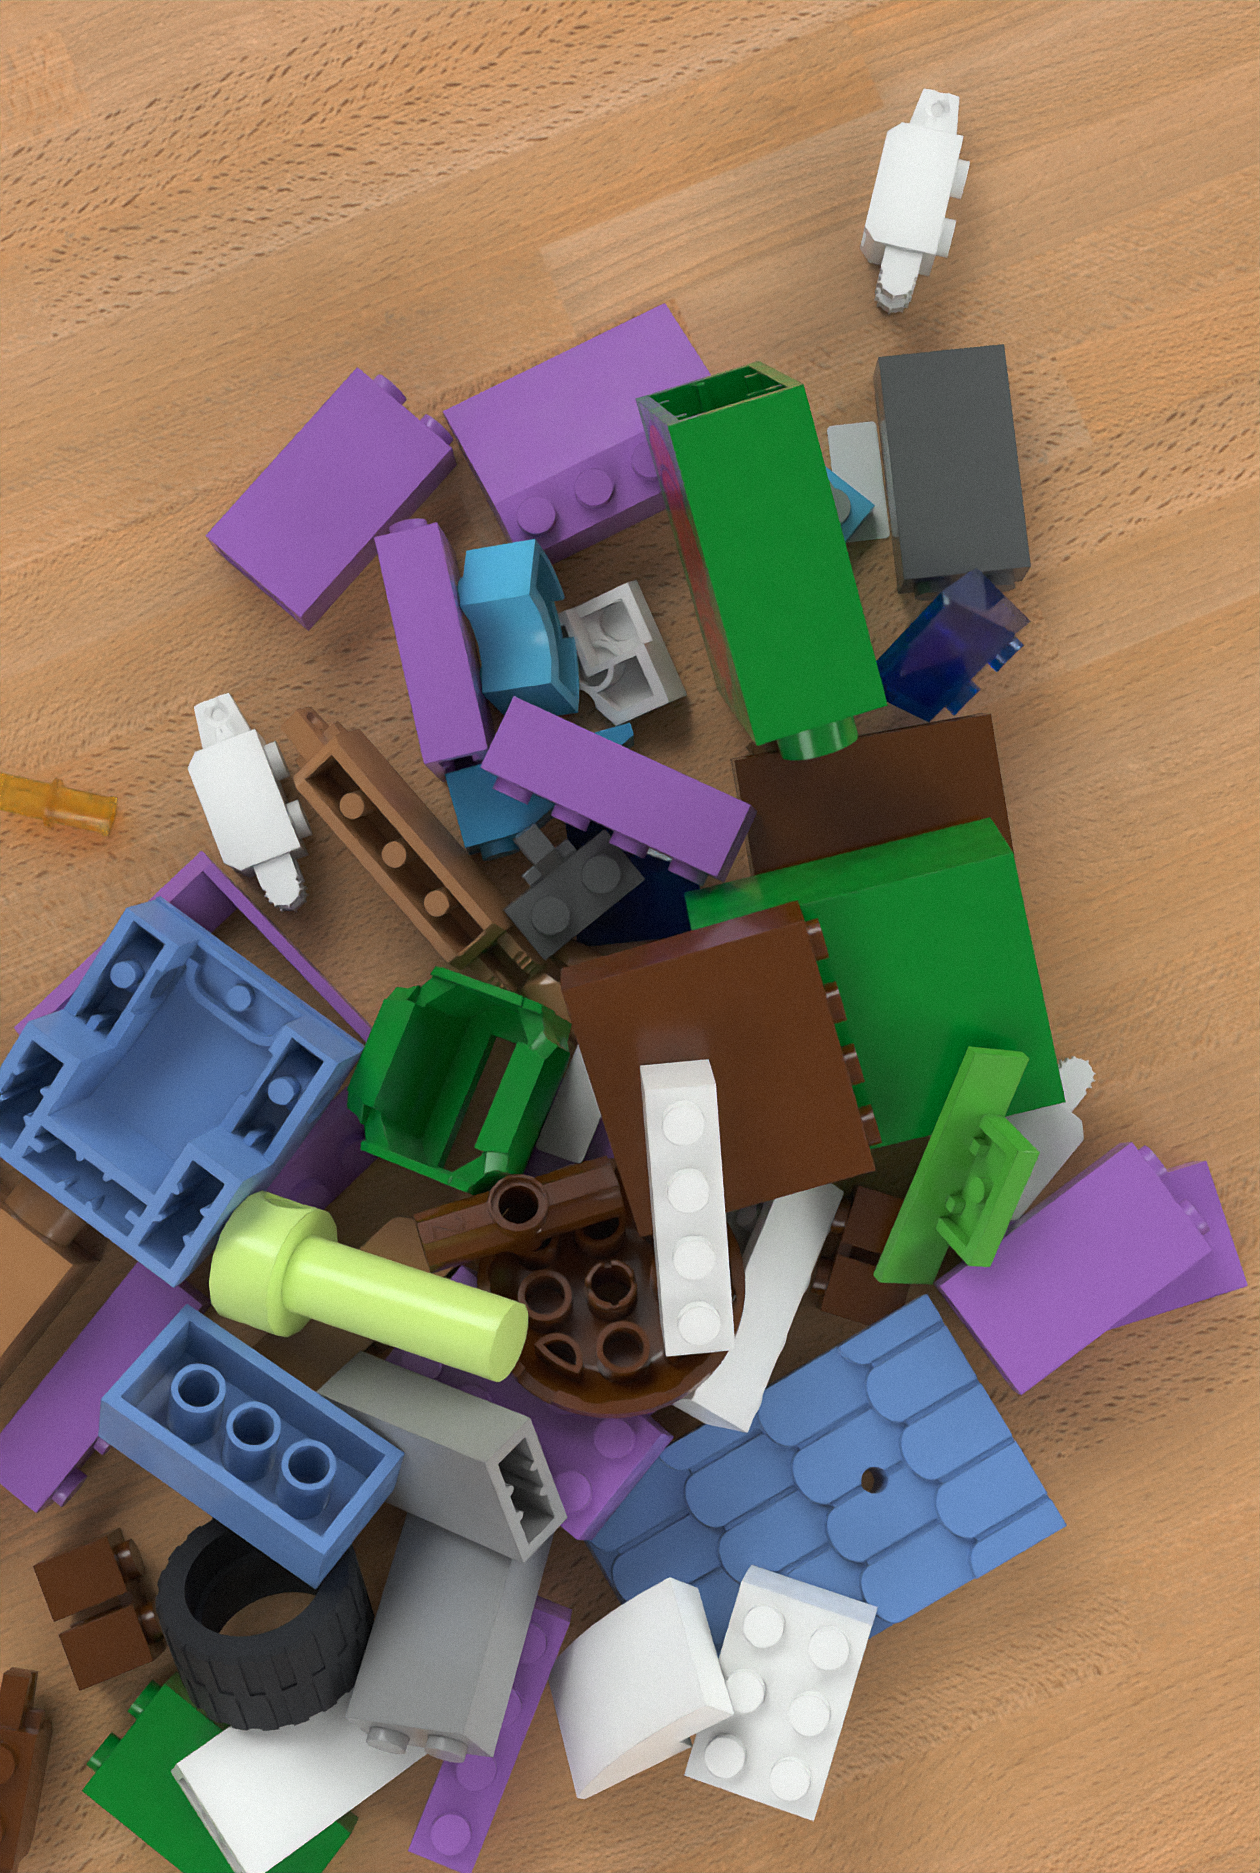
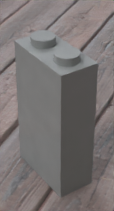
(463, 1458)
(444, 1644)

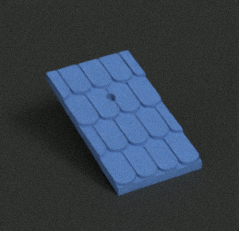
(790, 1497)

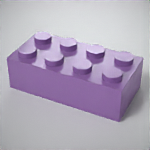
(589, 1457)

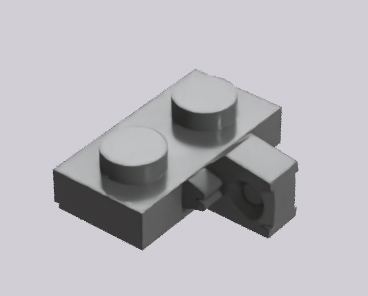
(567, 887)

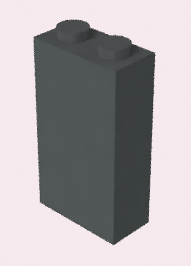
(951, 468)

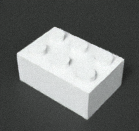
(790, 1683)

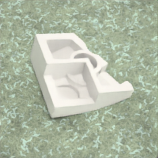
(621, 654)

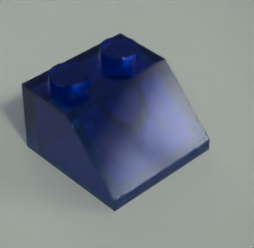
(949, 646)

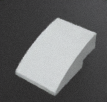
(637, 1686)

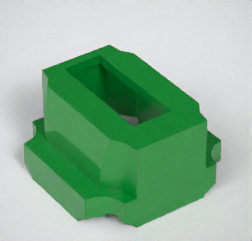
(427, 1065)

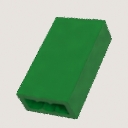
(140, 1792)

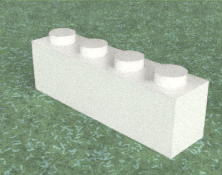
(687, 1207)
(778, 1255)

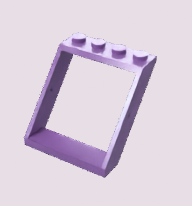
(331, 1151)

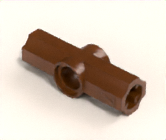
(562, 1203)

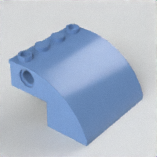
(167, 1088)

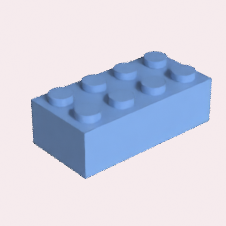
(249, 1445)

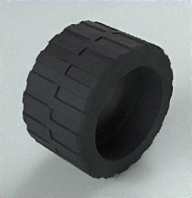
(270, 1675)

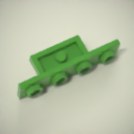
(966, 1175)

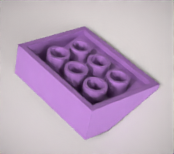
(566, 441)

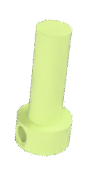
(285, 1266)

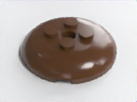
(584, 1349)

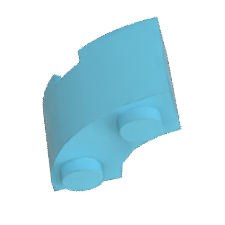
(513, 613)

